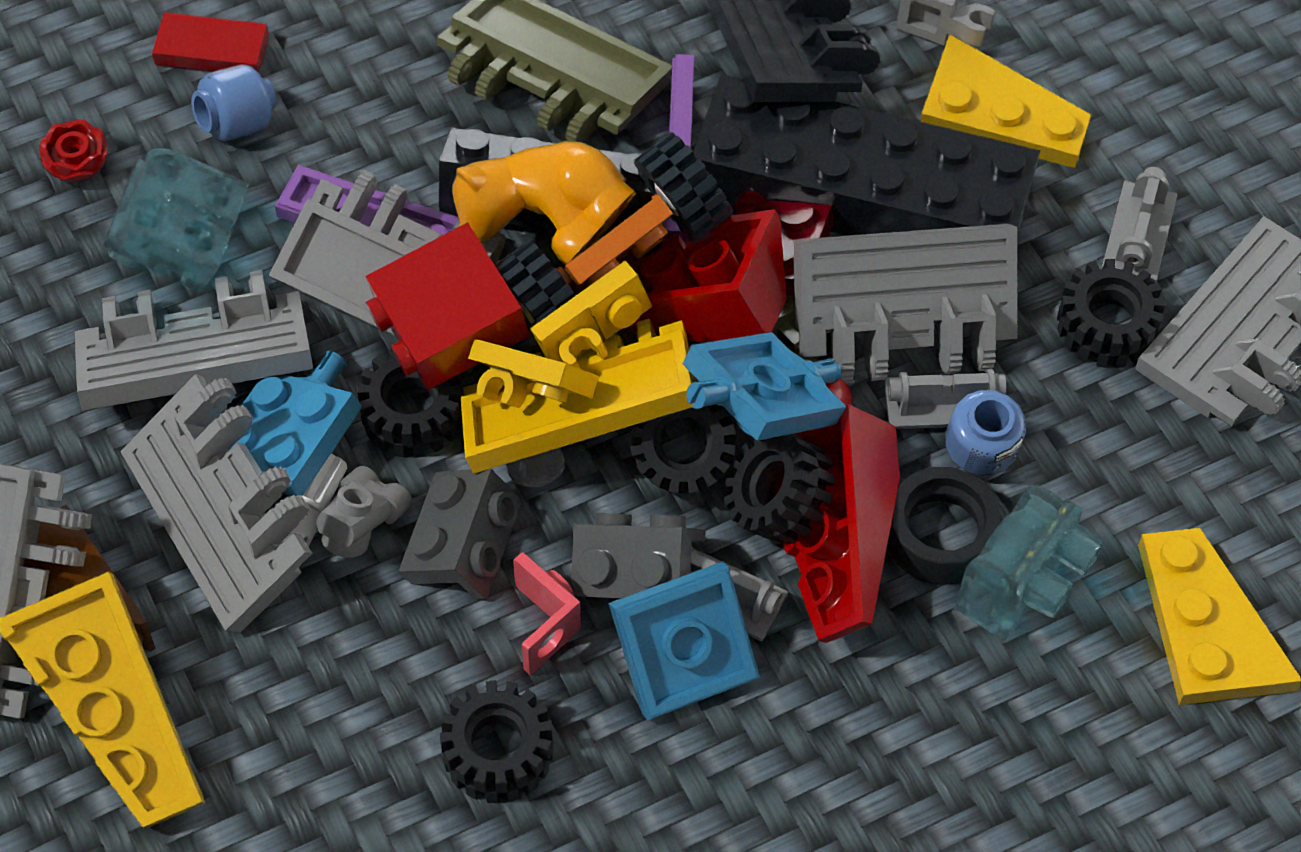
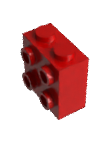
(441, 303)

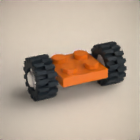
(681, 193)

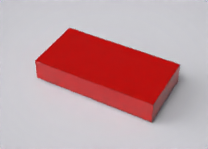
(209, 42)

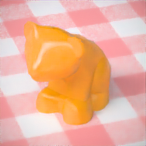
(561, 180)

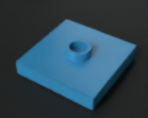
(684, 640)

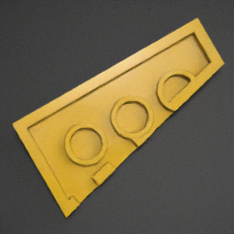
(101, 682)

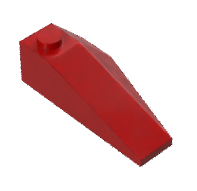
(719, 285)
(847, 549)

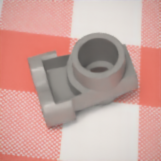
(358, 509)

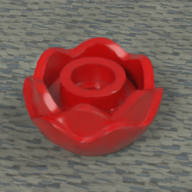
(78, 137)

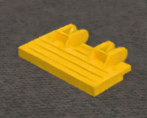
(632, 388)

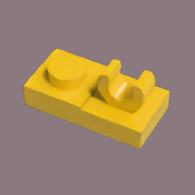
(592, 316)
(511, 366)

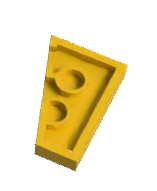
(997, 103)

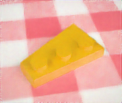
(1208, 624)

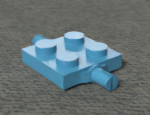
(764, 385)
(299, 421)

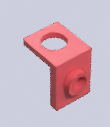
(557, 600)

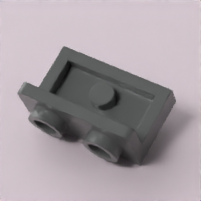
(461, 531)
(626, 559)

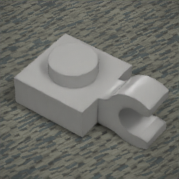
(940, 18)

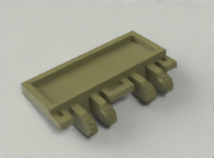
(547, 49)

